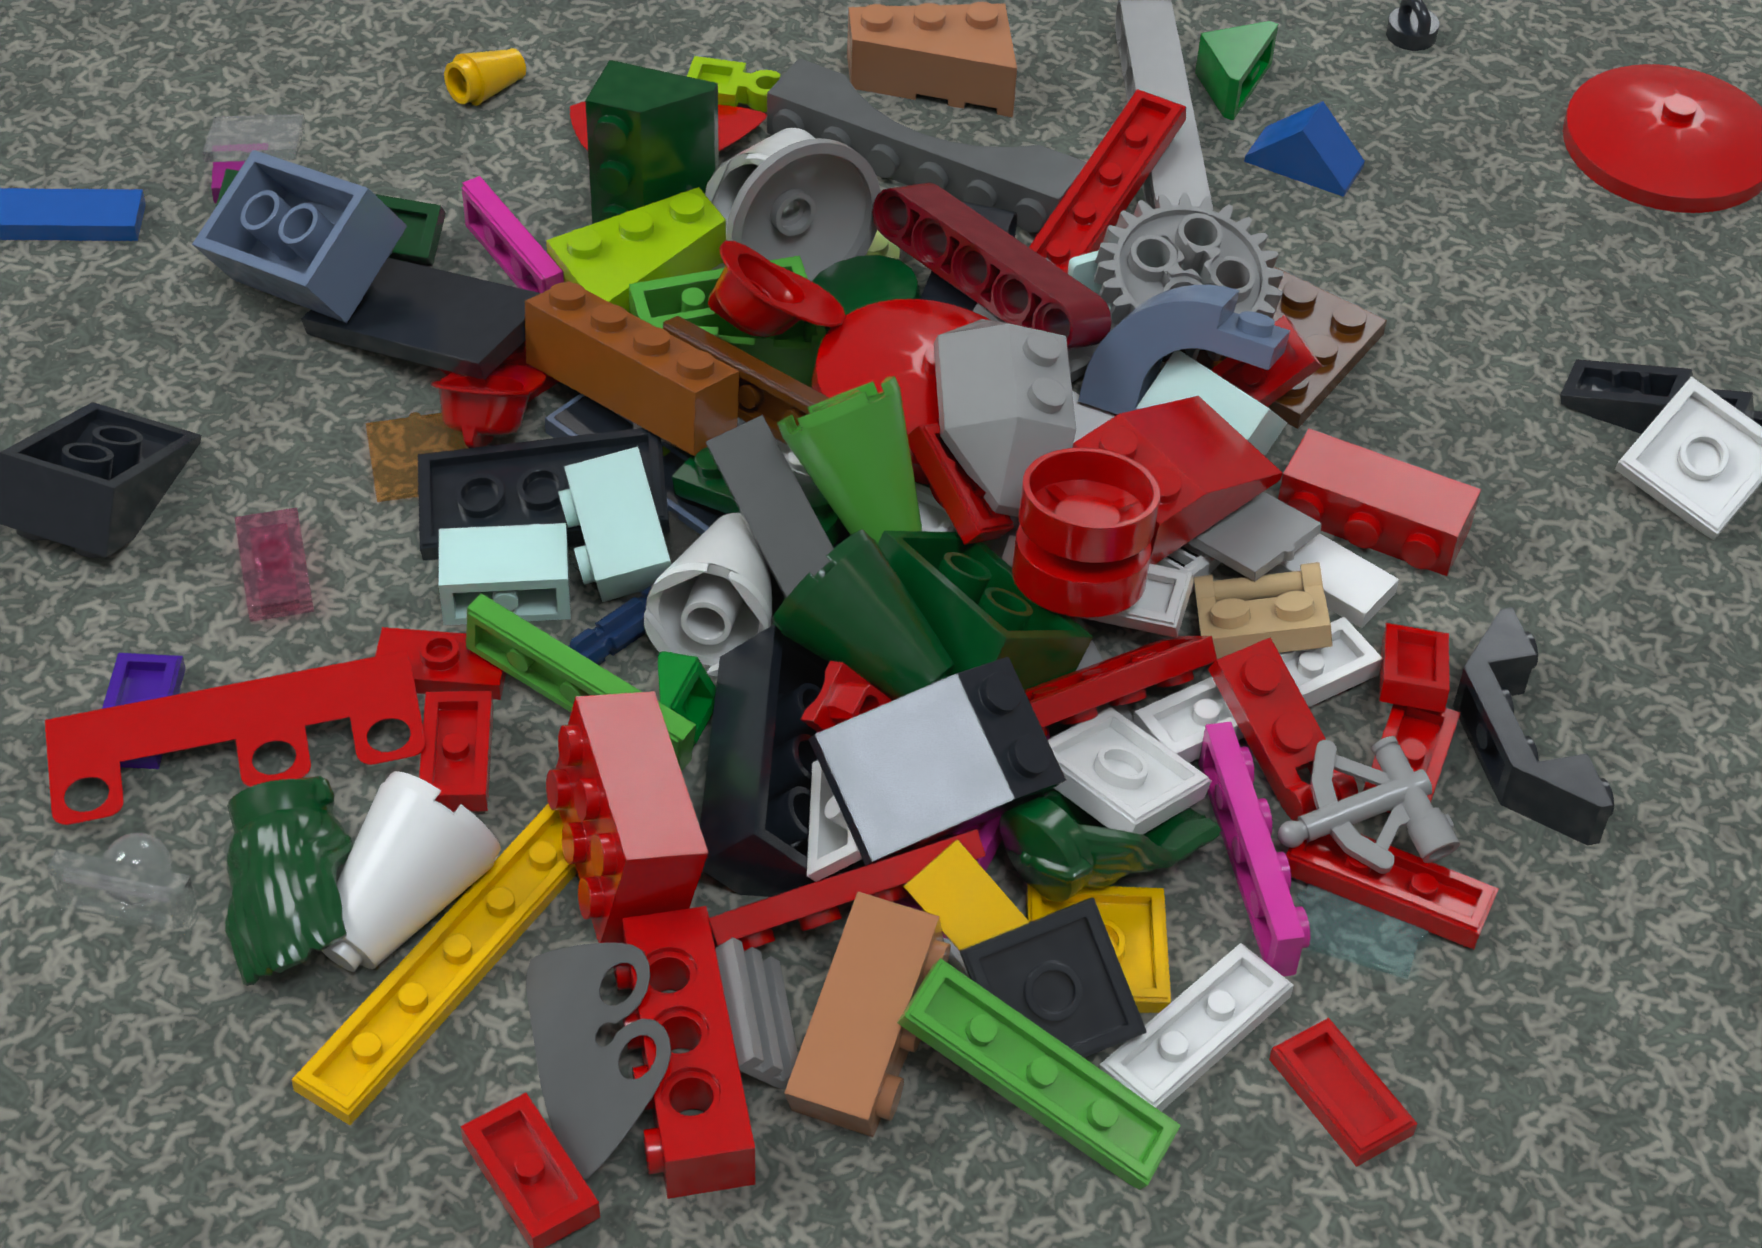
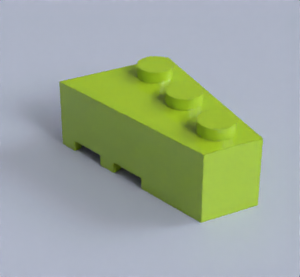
(642, 245)

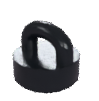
(1412, 26)

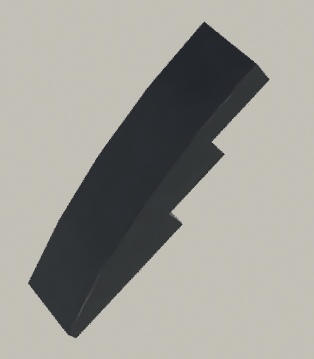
(1634, 392)

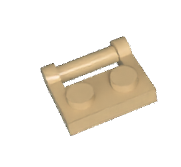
(1277, 606)

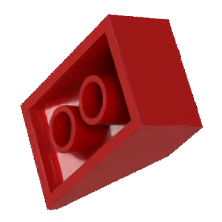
(1197, 461)

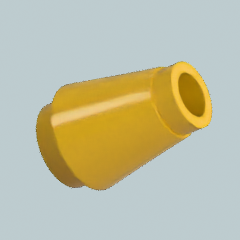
(483, 74)

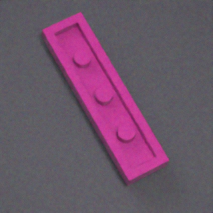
(1247, 832)

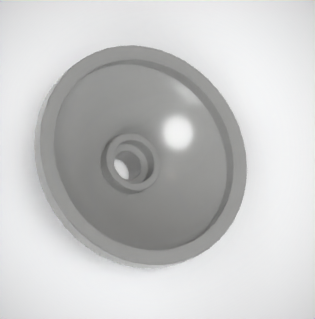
(807, 203)

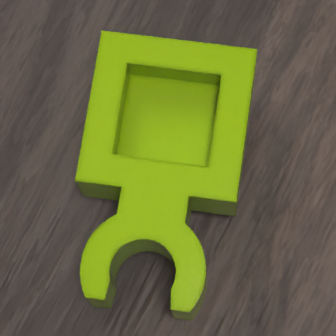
(734, 83)

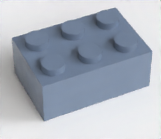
(300, 235)

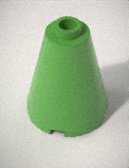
(860, 457)

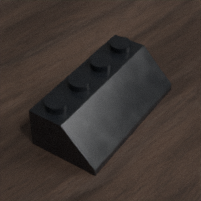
(761, 766)

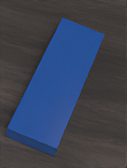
(71, 214)

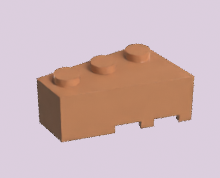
(934, 52)
(853, 1039)

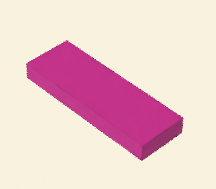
(507, 239)

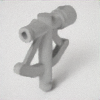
(1397, 791)

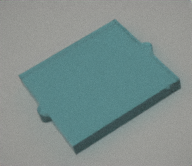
(1359, 933)

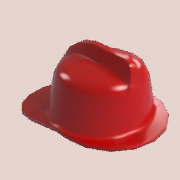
(766, 297)
(489, 405)

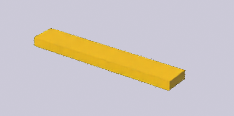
(438, 972)

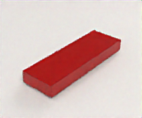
(1412, 890)

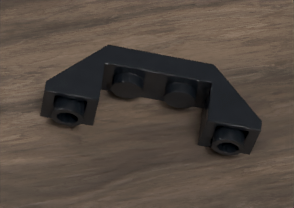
(1553, 792)

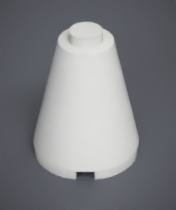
(711, 595)
(406, 869)

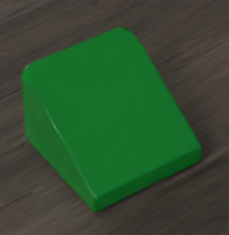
(686, 688)

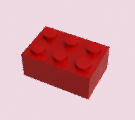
(624, 812)

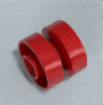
(1085, 532)

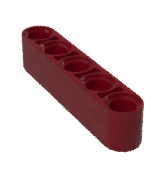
(990, 264)

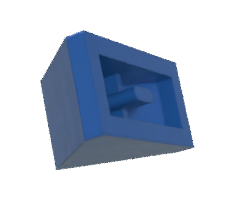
(1309, 150)

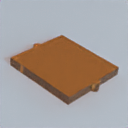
(396, 447)

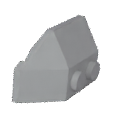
(1003, 403)

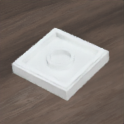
(1698, 458)
(1124, 774)

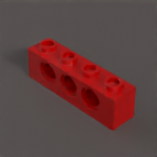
(718, 1145)

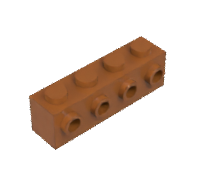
(631, 366)

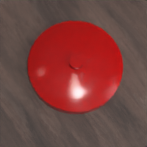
(1667, 138)
(886, 342)

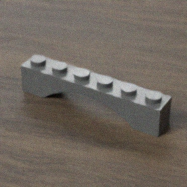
(1006, 178)

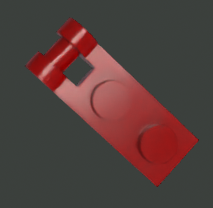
(1275, 723)

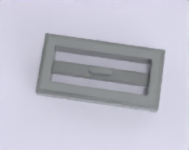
(758, 1013)

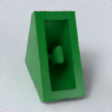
(1234, 63)

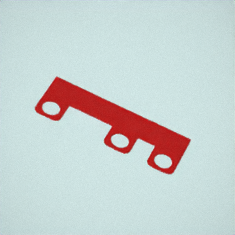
(242, 711)

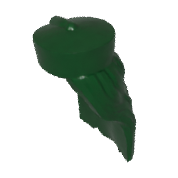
(1065, 848)
(284, 875)

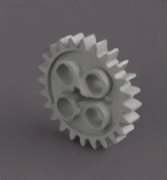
(1185, 249)

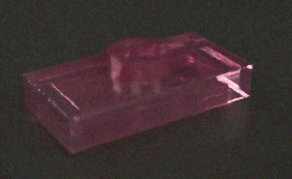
(273, 564)

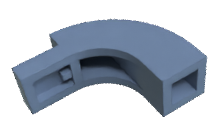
(1173, 321)

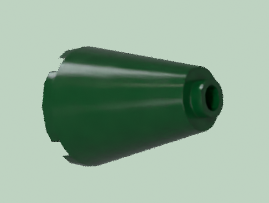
(866, 619)

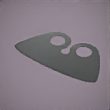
(579, 1079)

